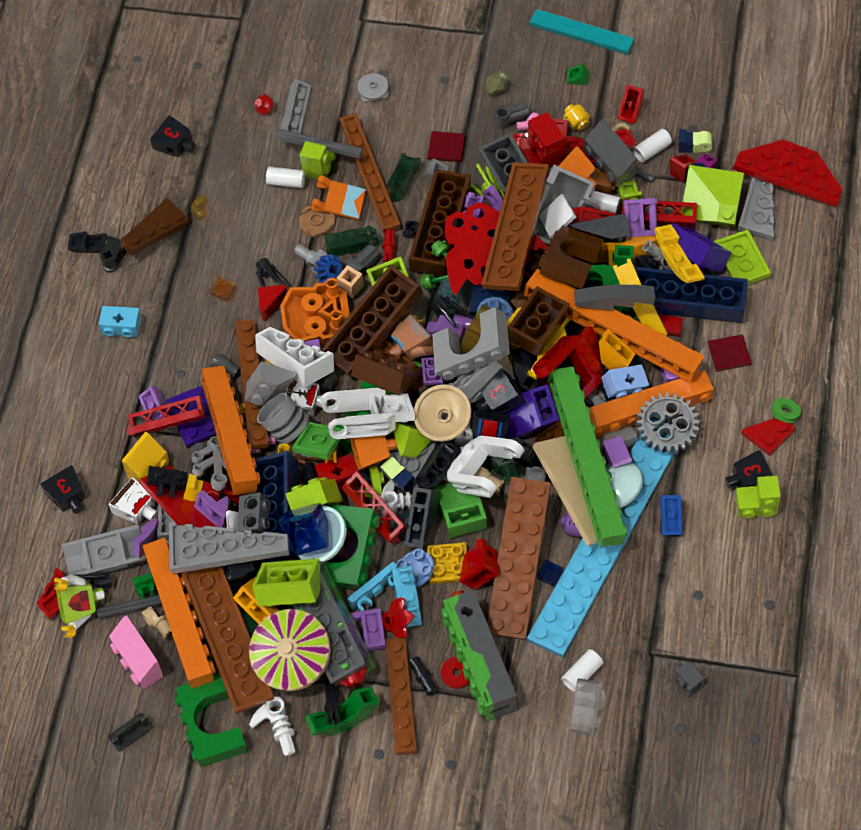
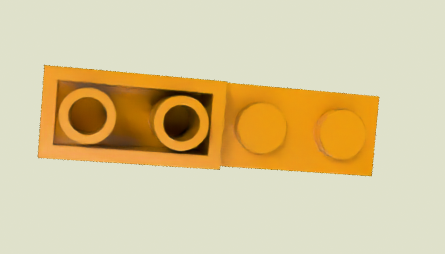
(608, 249)

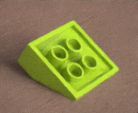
(715, 193)

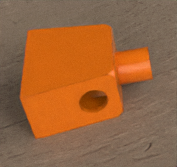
(579, 164)
(371, 450)

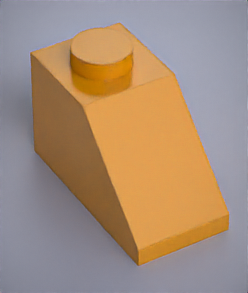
(614, 351)

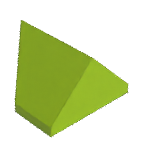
(409, 440)

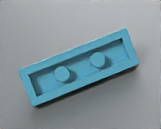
(372, 588)
(406, 588)

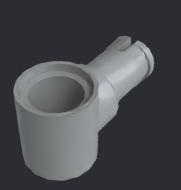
(655, 251)
(309, 256)

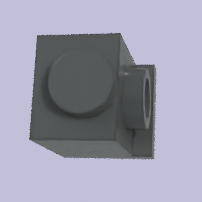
(689, 678)

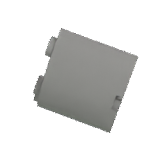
(562, 182)

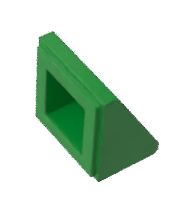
(578, 75)

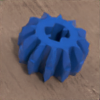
(328, 262)

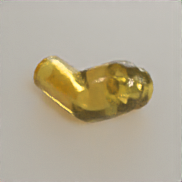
(196, 206)

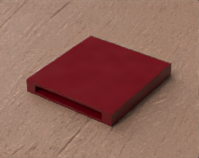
(446, 146)
(729, 353)

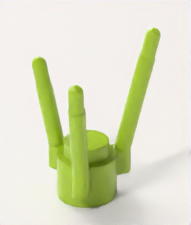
(487, 183)

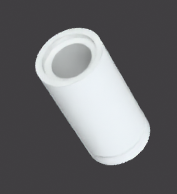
(652, 145)
(285, 177)
(603, 202)
(582, 669)

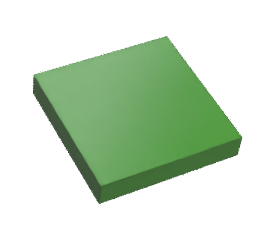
(316, 441)

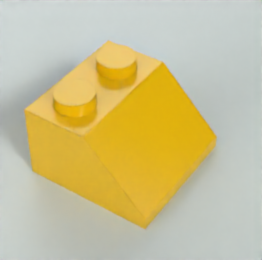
(142, 455)

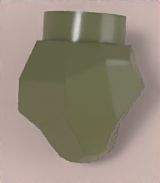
(496, 83)

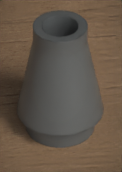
(222, 360)

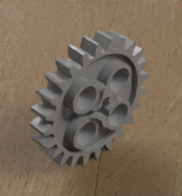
(677, 436)

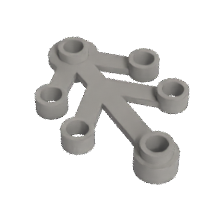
(218, 479)

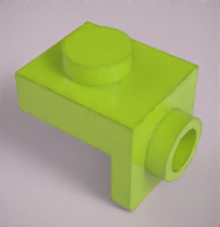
(629, 190)
(376, 481)

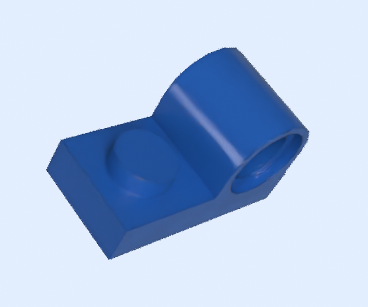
(671, 514)

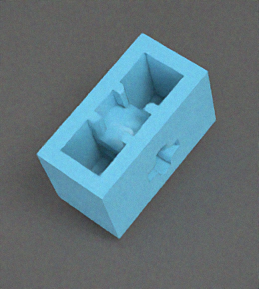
(120, 321)

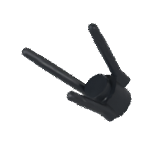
(266, 269)
(440, 306)
(101, 580)

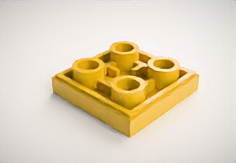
(447, 562)

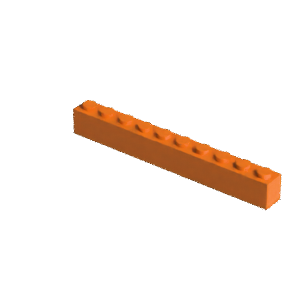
(637, 336)

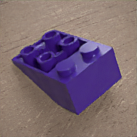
(533, 415)

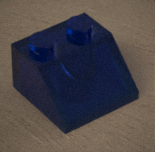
(305, 529)

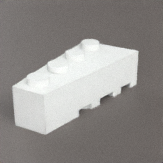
(294, 355)

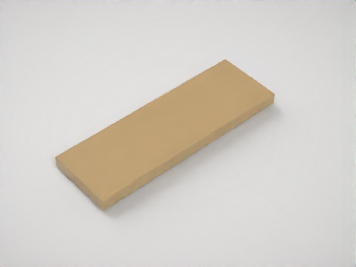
(559, 466)

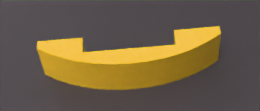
(675, 256)

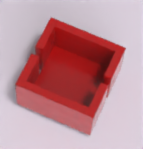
(546, 139)

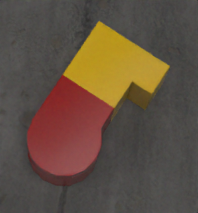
(195, 486)

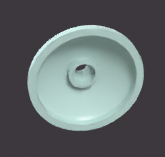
(625, 481)
(336, 535)

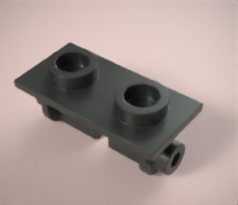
(129, 731)

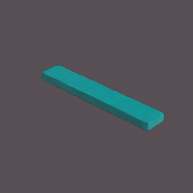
(582, 31)

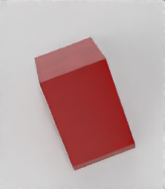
(631, 103)
(679, 166)
(270, 299)

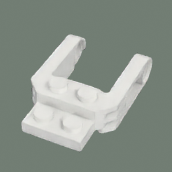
(384, 414)
(472, 456)

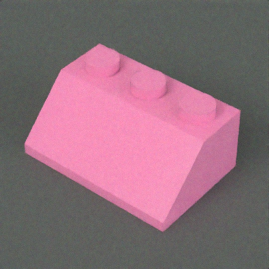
(135, 654)

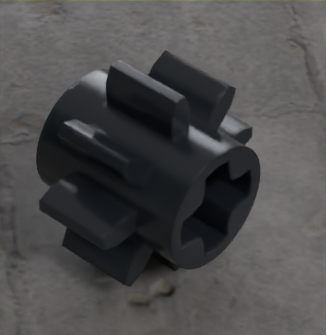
(645, 262)

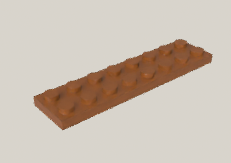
(515, 227)
(518, 558)
(226, 637)

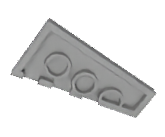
(758, 210)

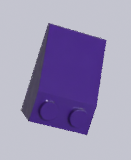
(701, 249)

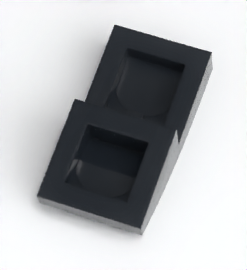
(86, 243)

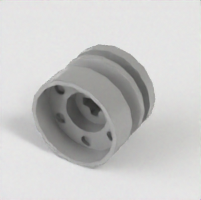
(282, 418)

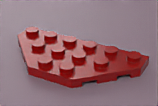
(791, 168)

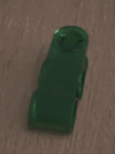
(402, 177)
(350, 241)
(503, 467)

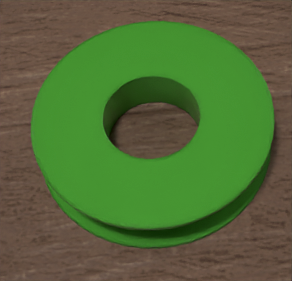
(789, 404)

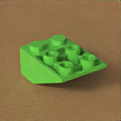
(460, 511)

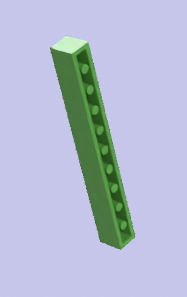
(587, 457)

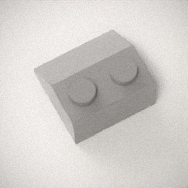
(267, 382)

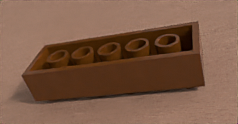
(443, 199)
(373, 318)

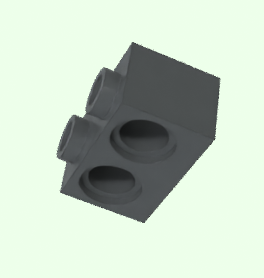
(253, 513)

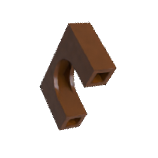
(565, 243)

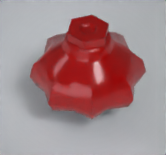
(263, 104)

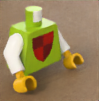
(76, 601)

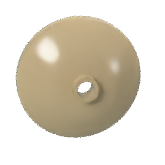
(439, 402)

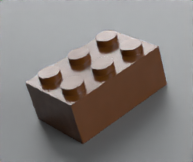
(538, 321)
(387, 371)

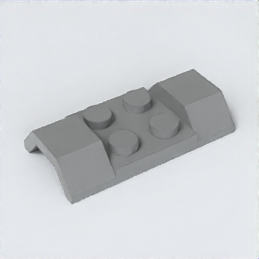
(102, 552)

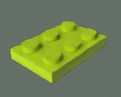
(745, 258)

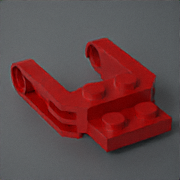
(584, 355)

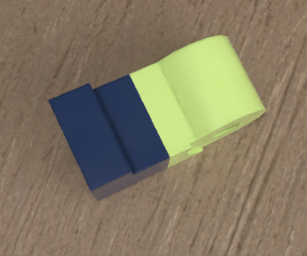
(694, 141)
(398, 475)

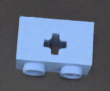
(624, 381)

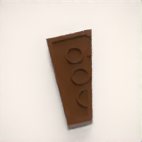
(154, 227)

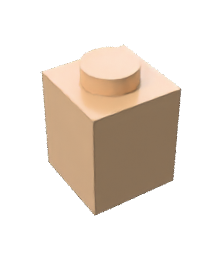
(350, 281)

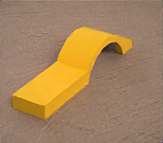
(645, 312)

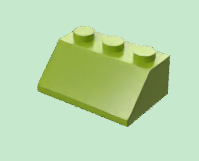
(287, 582)

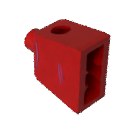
(479, 565)

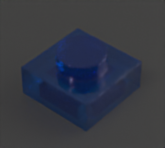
(549, 573)

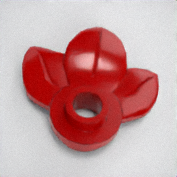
(398, 618)

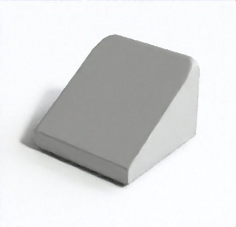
(432, 165)

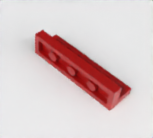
(663, 219)
(166, 421)
(361, 501)

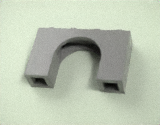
(490, 347)

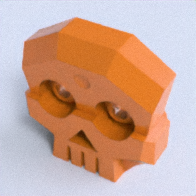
(327, 313)

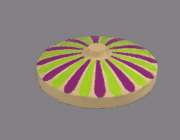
(289, 650)

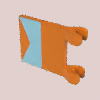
(340, 200)

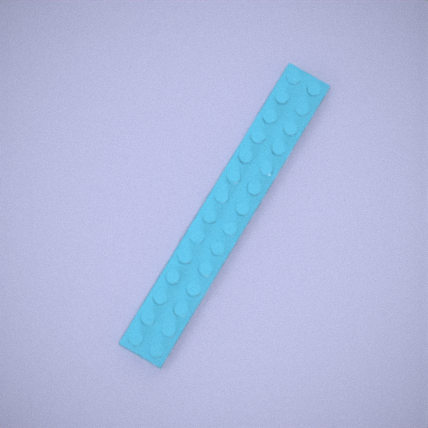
(592, 563)

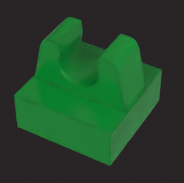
(144, 584)

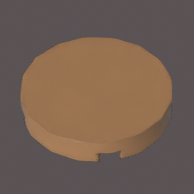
(316, 223)

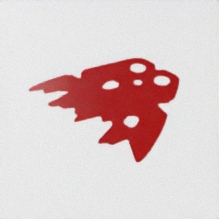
(473, 244)

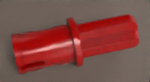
(389, 245)

